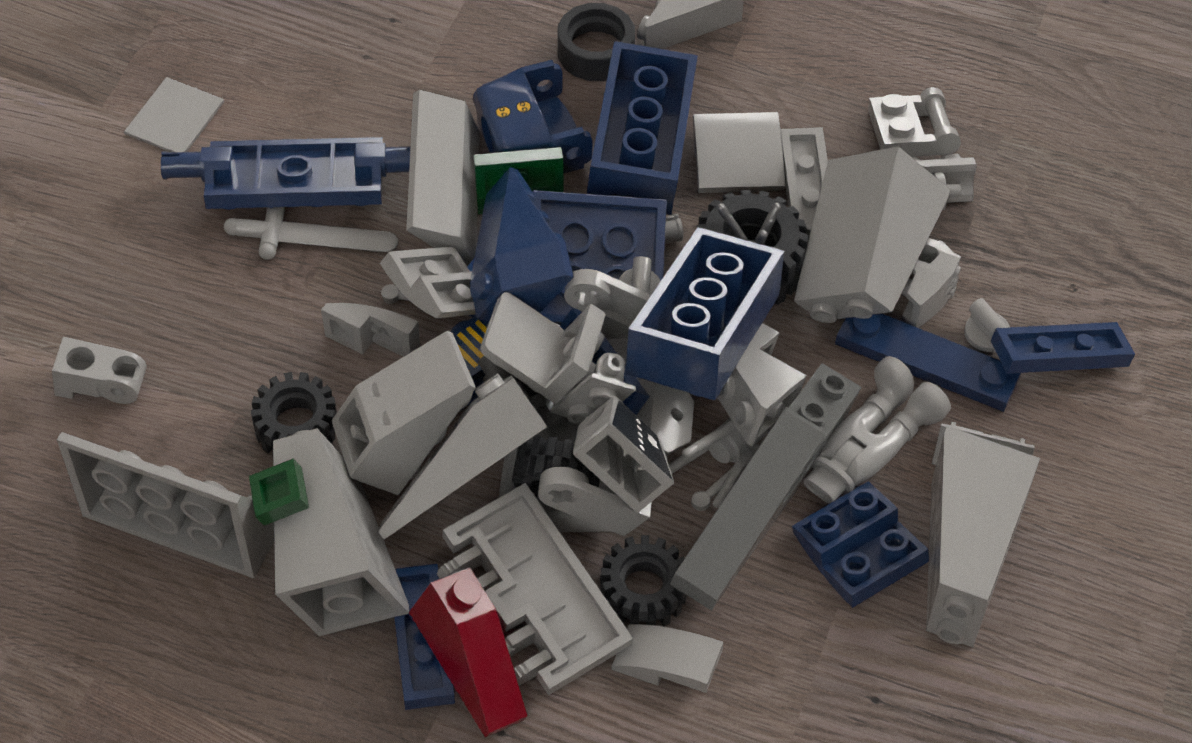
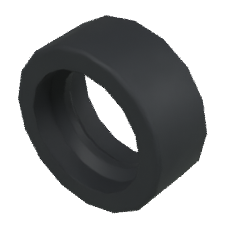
(591, 18)

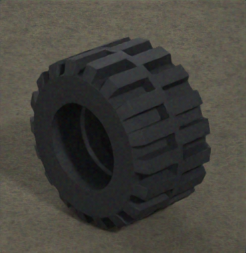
(786, 233)

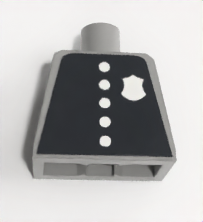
(618, 444)

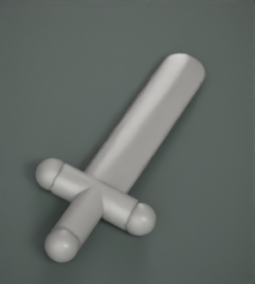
(276, 230)

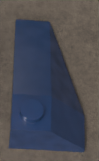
(517, 250)

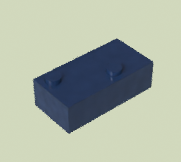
(642, 123)
(704, 313)

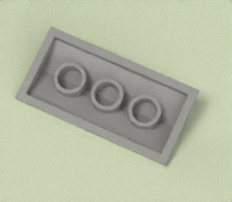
(443, 174)

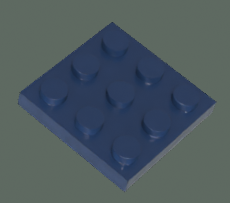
(604, 235)

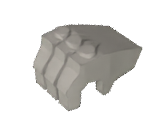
(932, 284)

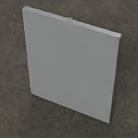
(174, 116)

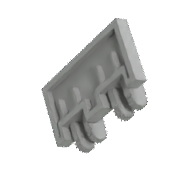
(540, 582)

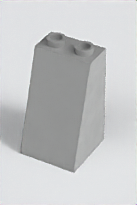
(867, 234)
(973, 518)
(331, 556)

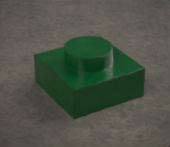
(278, 492)

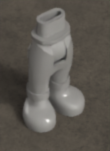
(854, 451)

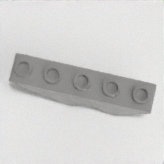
(685, 19)
(760, 387)

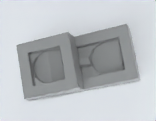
(361, 325)
(669, 655)

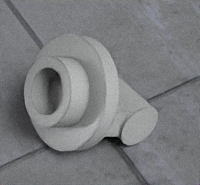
(641, 275)
(982, 325)

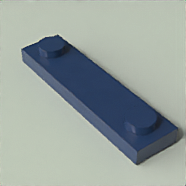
(930, 358)

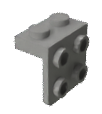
(540, 350)

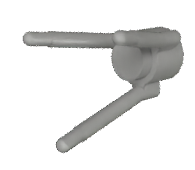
(724, 445)

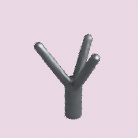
(738, 233)

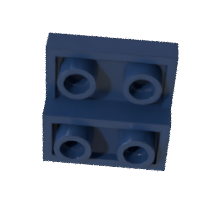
(860, 544)

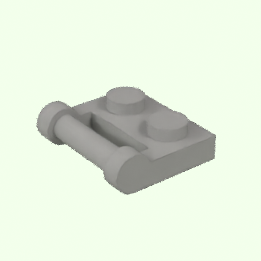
(898, 123)

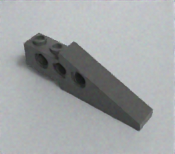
(765, 486)

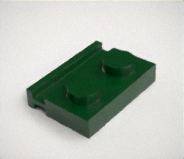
(539, 168)

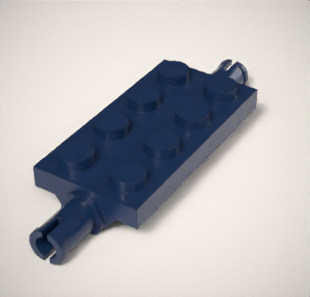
(289, 171)

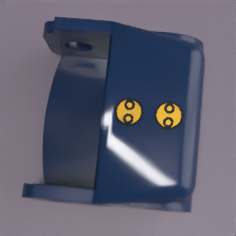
(523, 116)

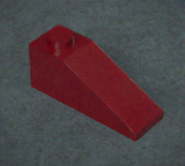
(471, 649)

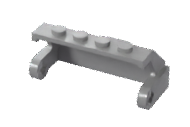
(566, 491)

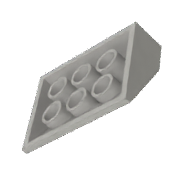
(166, 506)

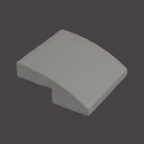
(738, 152)
(432, 280)

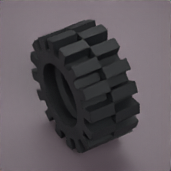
(288, 395)
(541, 454)
(642, 558)

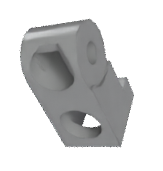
(97, 371)

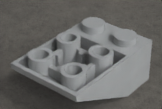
(403, 413)

